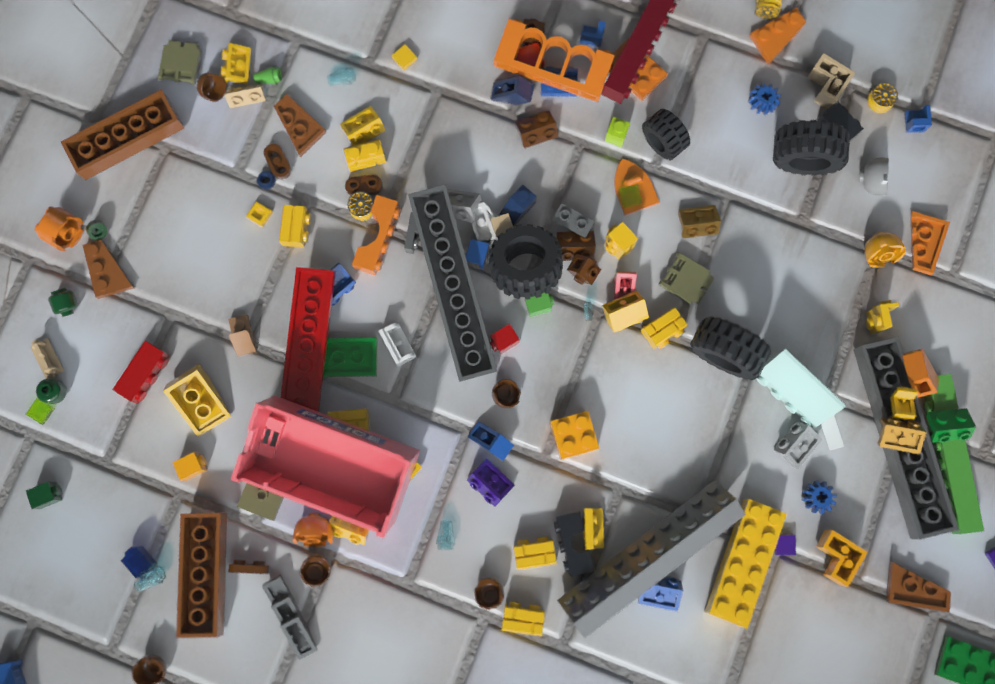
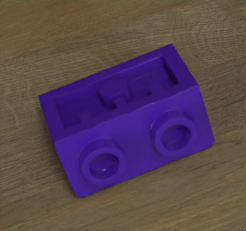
(490, 483)

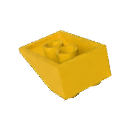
(197, 400)

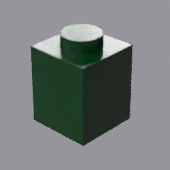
(44, 495)

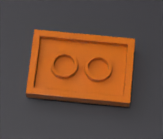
(649, 77)

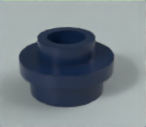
(266, 175)

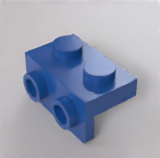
(343, 282)

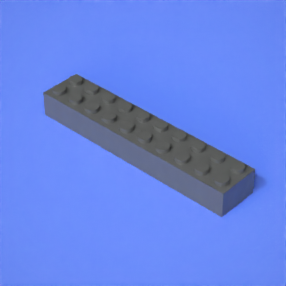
(452, 283)
(914, 475)
(651, 558)

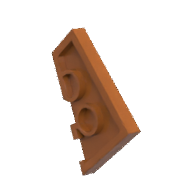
(299, 124)
(104, 271)
(914, 591)

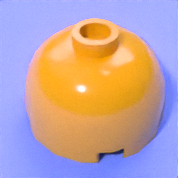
(883, 248)

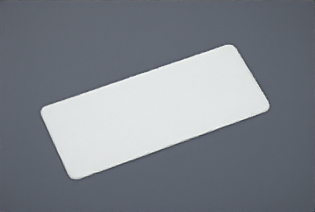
(832, 433)

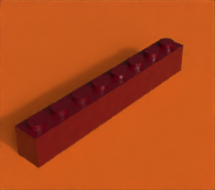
(637, 48)

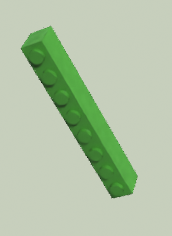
(955, 463)

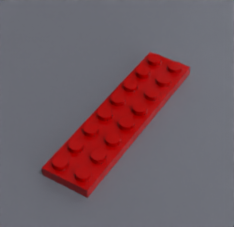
(308, 336)

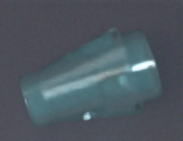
(342, 77)
(445, 537)
(151, 578)

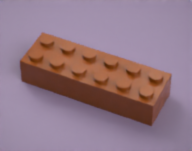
(122, 135)
(201, 575)

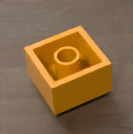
(574, 435)

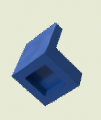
(593, 35)
(918, 120)
(477, 252)

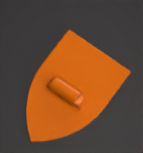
(629, 175)

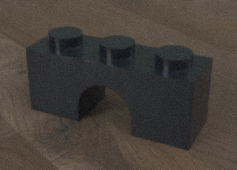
(576, 562)

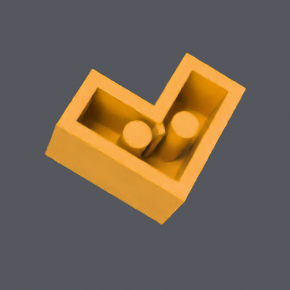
(845, 557)

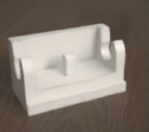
(397, 344)

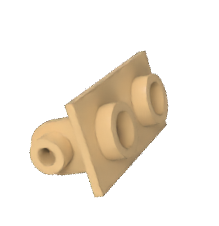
(241, 97)
(46, 358)

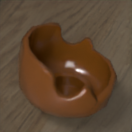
(211, 86)
(506, 393)
(315, 571)
(489, 593)
(149, 670)

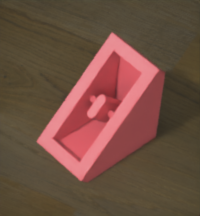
(624, 284)

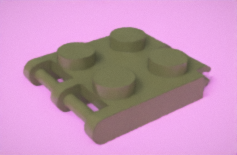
(180, 62)
(687, 280)

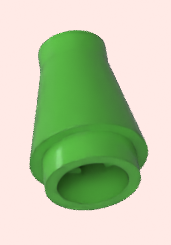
(268, 76)

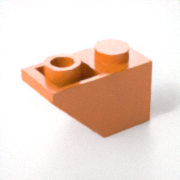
(920, 373)

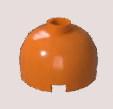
(313, 531)

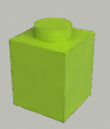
(617, 131)

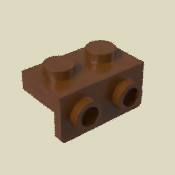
(537, 129)
(575, 244)

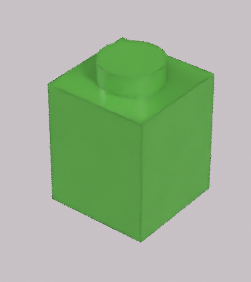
(539, 305)

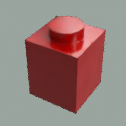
(504, 339)

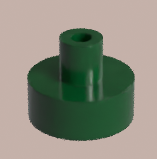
(96, 230)

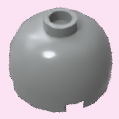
(876, 176)

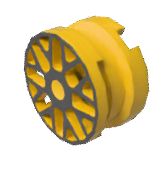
(768, 8)
(882, 98)
(360, 205)

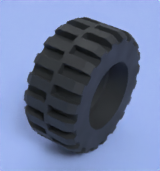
(811, 147)
(526, 241)
(730, 348)

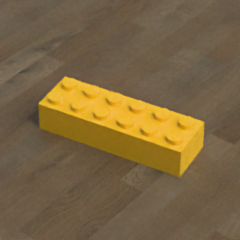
(745, 563)

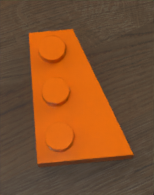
(777, 34)

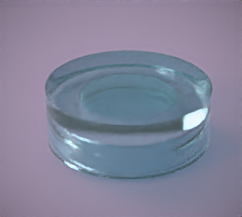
(588, 311)

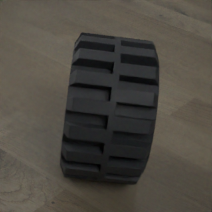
(666, 134)

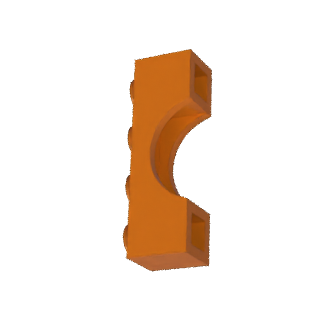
(369, 257)

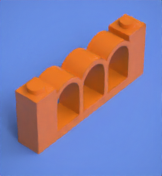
(516, 33)

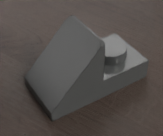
(411, 238)

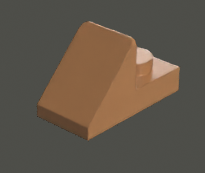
(242, 335)

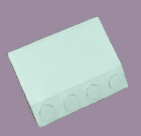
(799, 389)

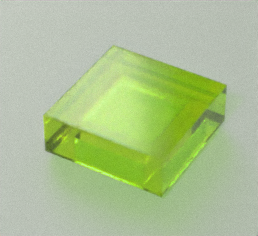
(630, 196)
(40, 411)

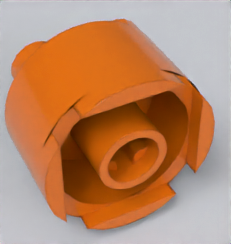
(59, 228)

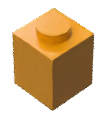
(190, 466)

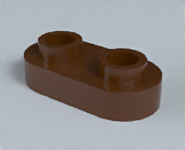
(278, 162)
(363, 184)
(257, 567)

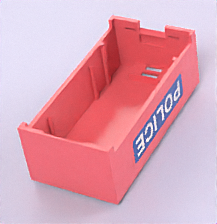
(326, 464)

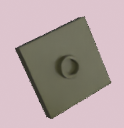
(260, 502)

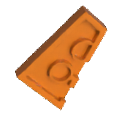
(926, 241)

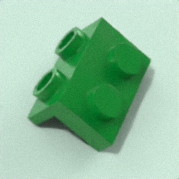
(951, 425)

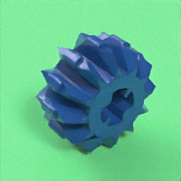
(764, 99)
(819, 489)

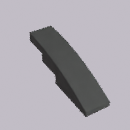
(290, 617)

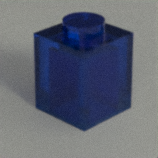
(138, 561)

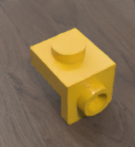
(903, 403)

